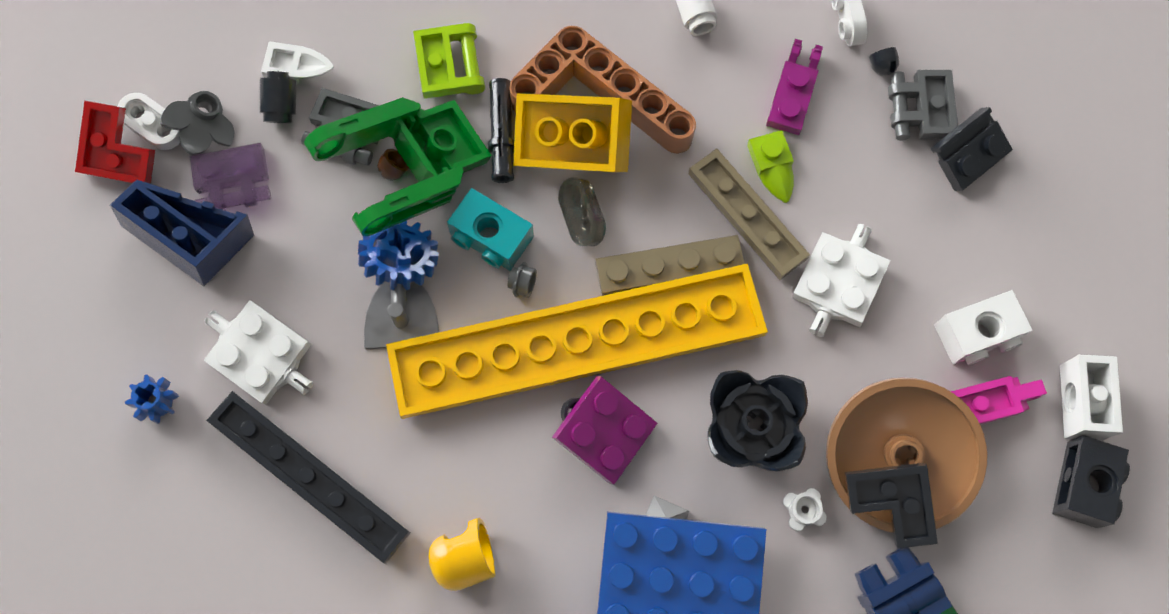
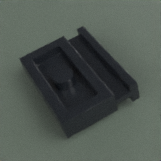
(971, 149)

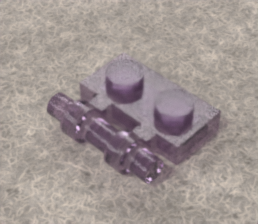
(230, 169)

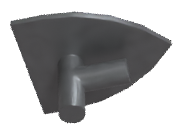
(399, 315)

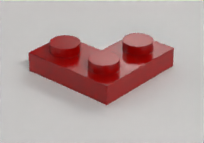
(101, 147)

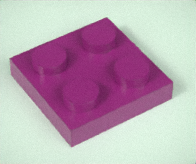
(605, 430)

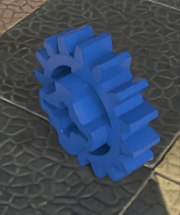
(399, 255)

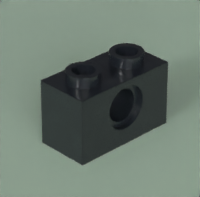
(1074, 494)

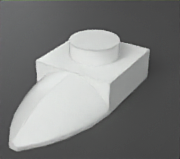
(296, 60)

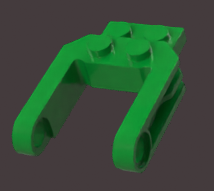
(433, 143)

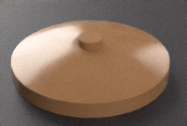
(904, 425)

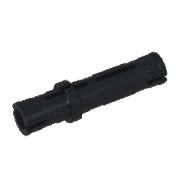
(501, 166)

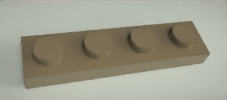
(748, 214)
(667, 263)

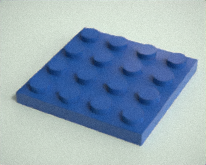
(680, 566)

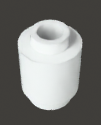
(697, 15)

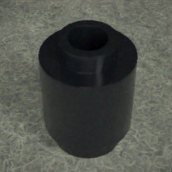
(277, 97)

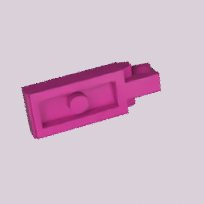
(1000, 398)

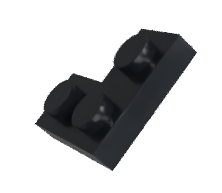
(903, 492)

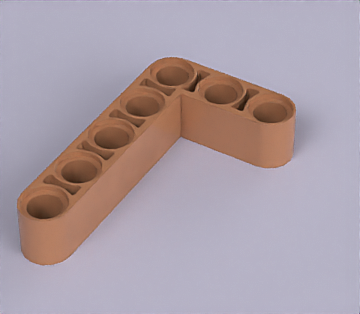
(605, 84)

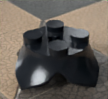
(780, 404)

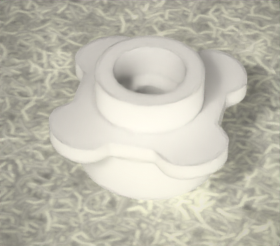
(812, 501)

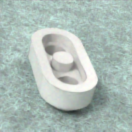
(852, 21)
(148, 124)

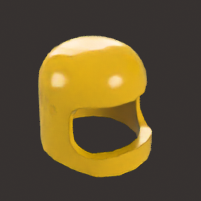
(462, 559)

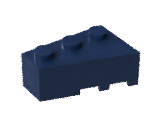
(181, 230)

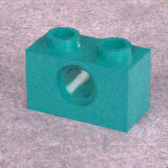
(481, 212)

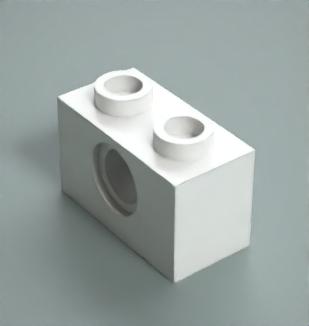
(1001, 317)
(1091, 397)

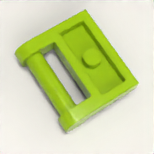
(437, 64)

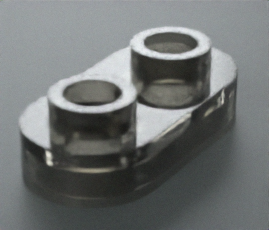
(582, 212)

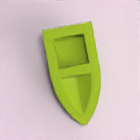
(773, 163)

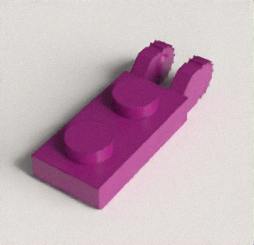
(794, 91)

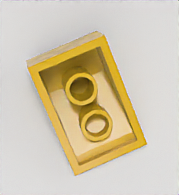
(572, 132)

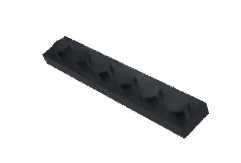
(309, 477)

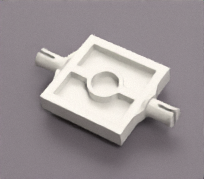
(840, 280)
(258, 352)

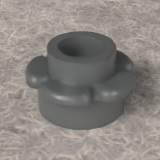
(522, 280)

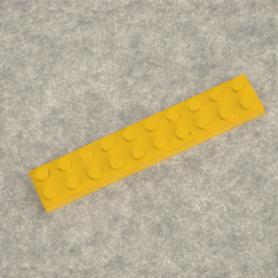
(574, 340)

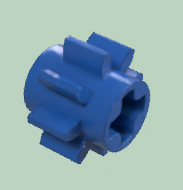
(141, 394)

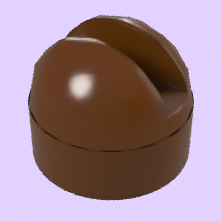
(392, 165)

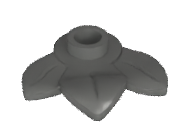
(198, 127)

